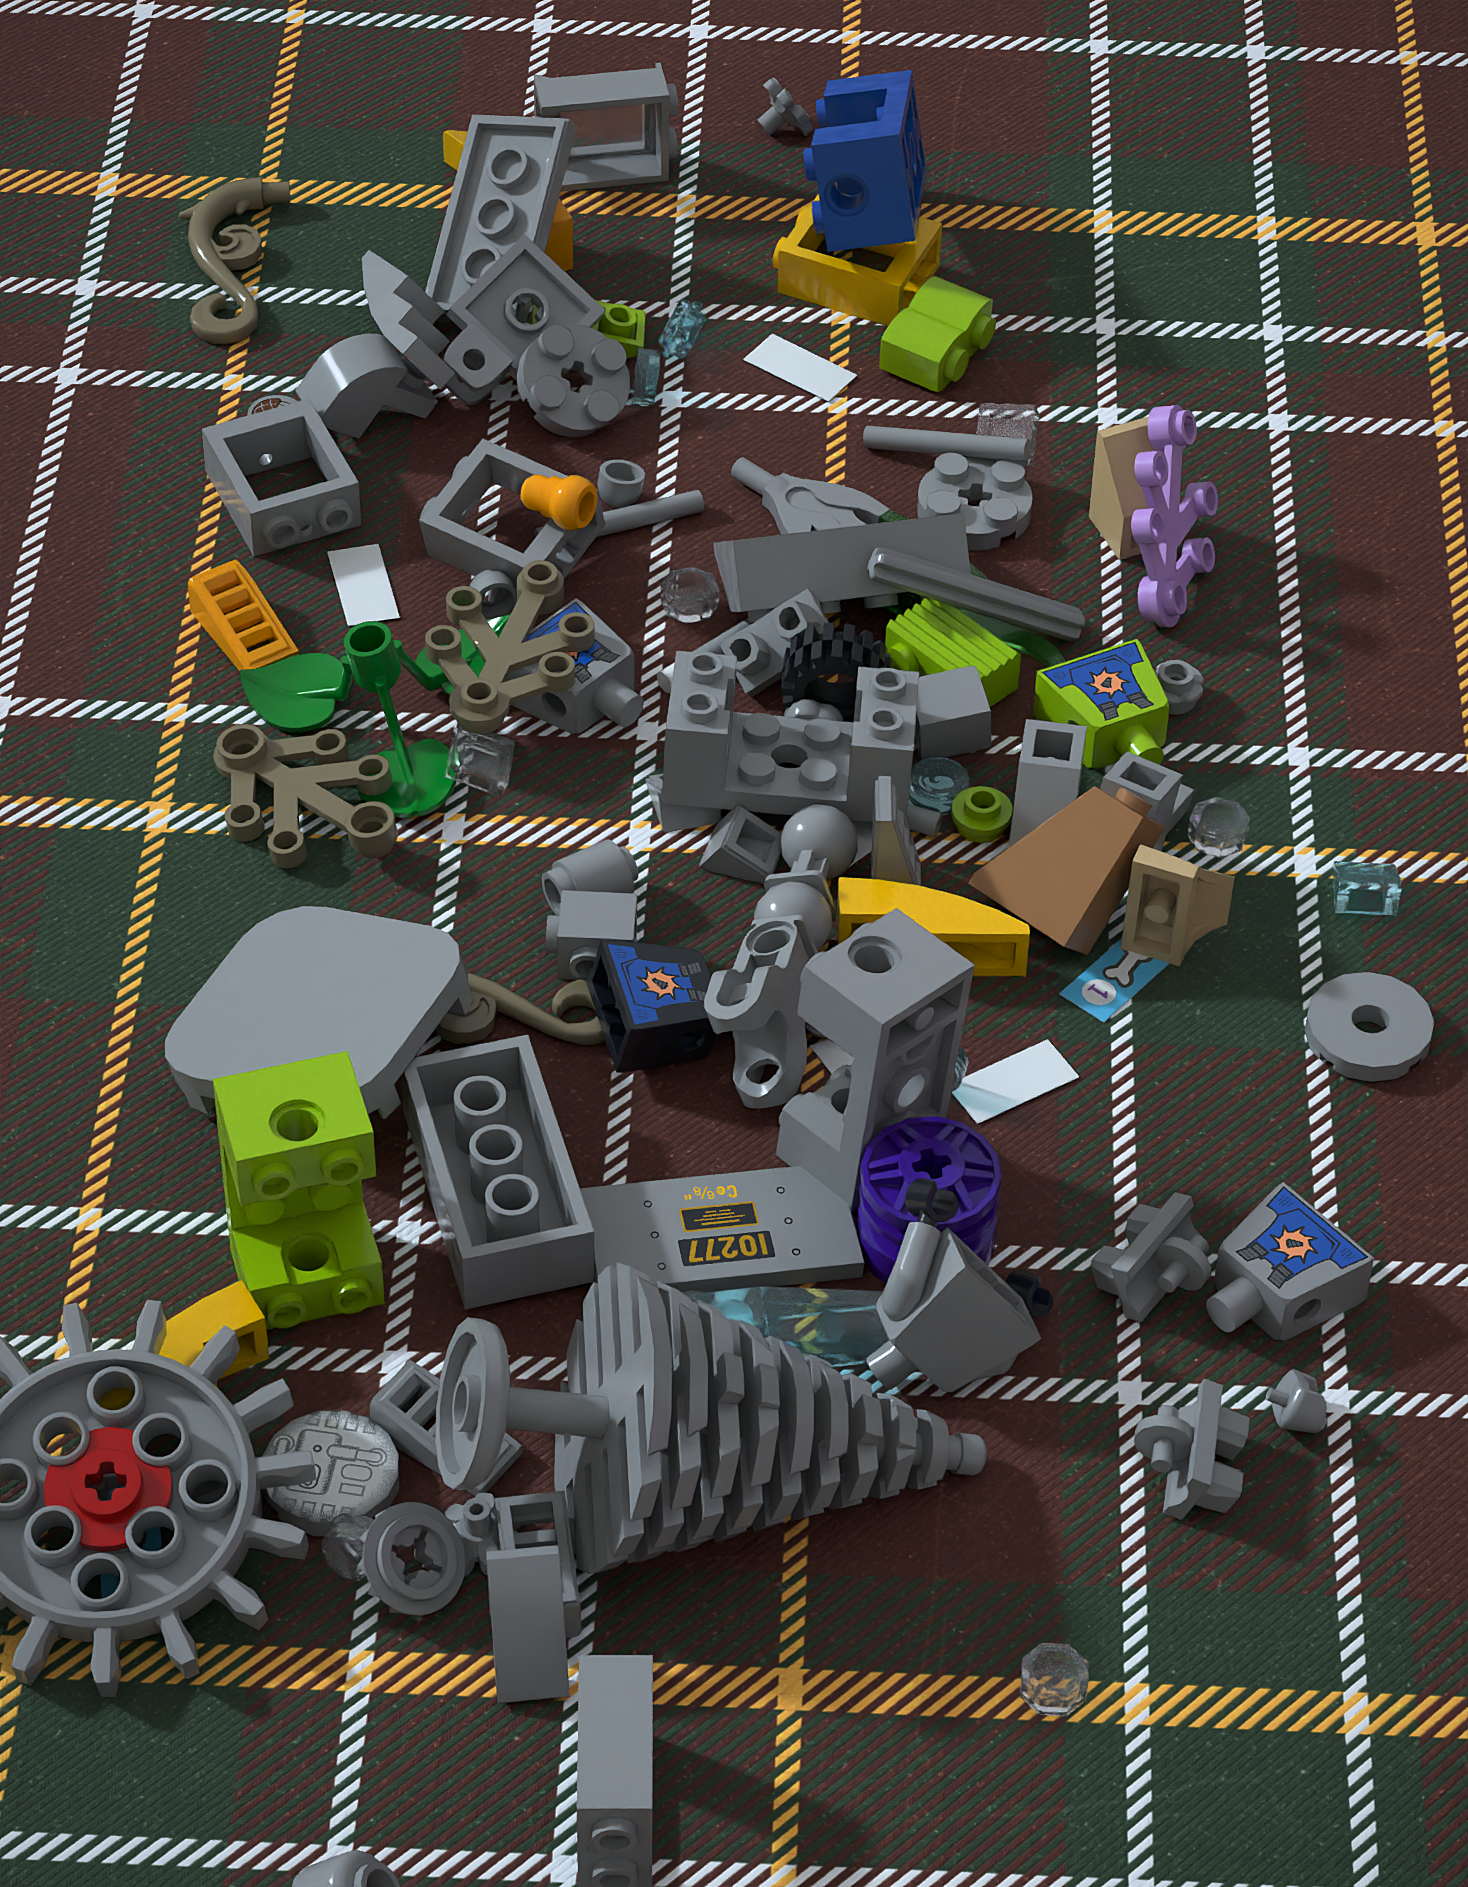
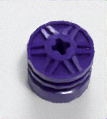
(931, 1150)

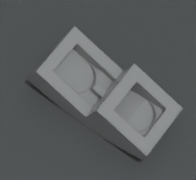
(527, 1623)

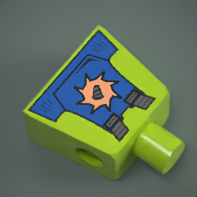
(1112, 696)

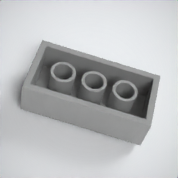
(498, 1172)

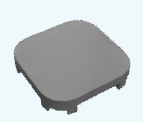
(317, 988)

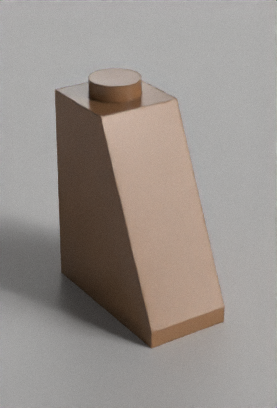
(1073, 866)

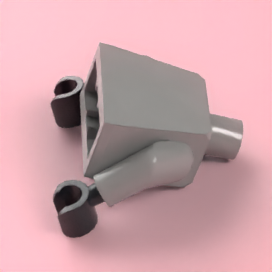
(948, 1306)

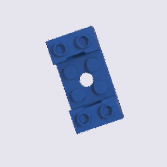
(875, 154)

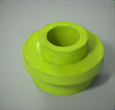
(981, 813)

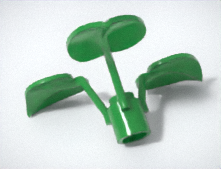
(303, 690)

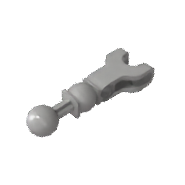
(788, 928)

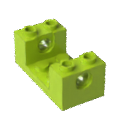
(293, 1192)

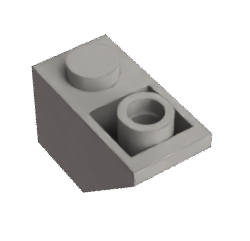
(1046, 773)

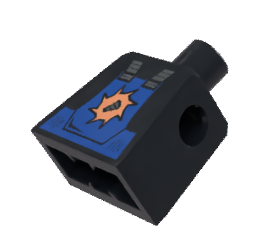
(651, 1004)

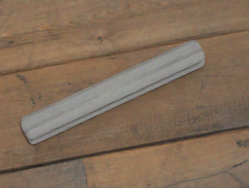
(975, 594)

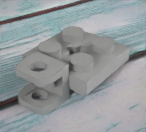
(492, 336)

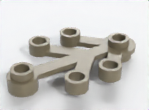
(485, 700)
(248, 754)

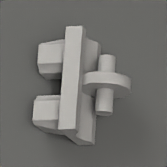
(763, 643)
(1160, 1256)
(1186, 1446)

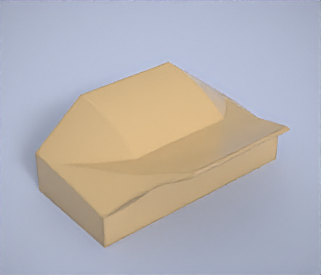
(1172, 905)

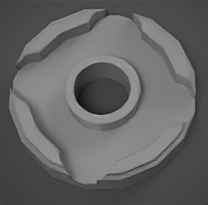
(1376, 1000)

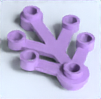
(1167, 521)

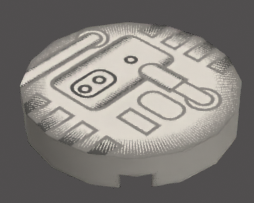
(352, 1465)

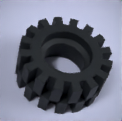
(829, 654)

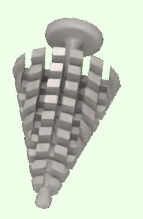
(685, 1425)

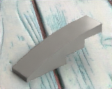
(406, 316)

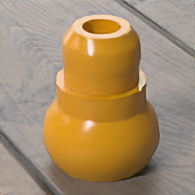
(566, 500)

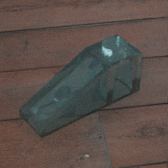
(819, 1322)

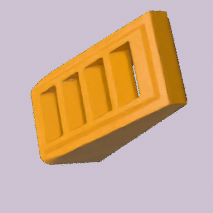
(228, 589)

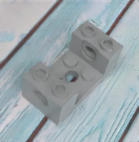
(734, 757)
(900, 1010)

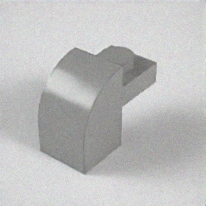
(359, 378)
(1155, 785)

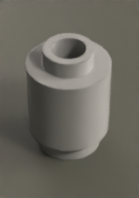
(593, 869)

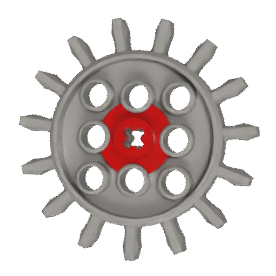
(68, 1491)

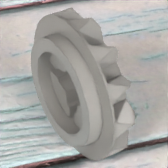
(436, 1547)

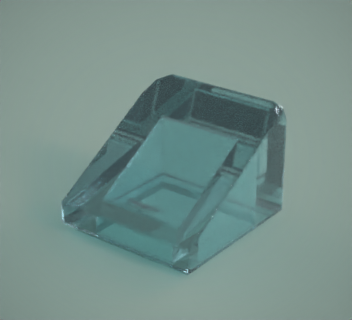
(1366, 888)

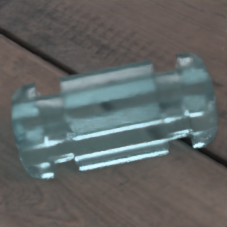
(682, 329)

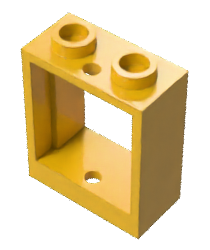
(851, 286)

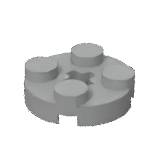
(597, 360)
(997, 484)

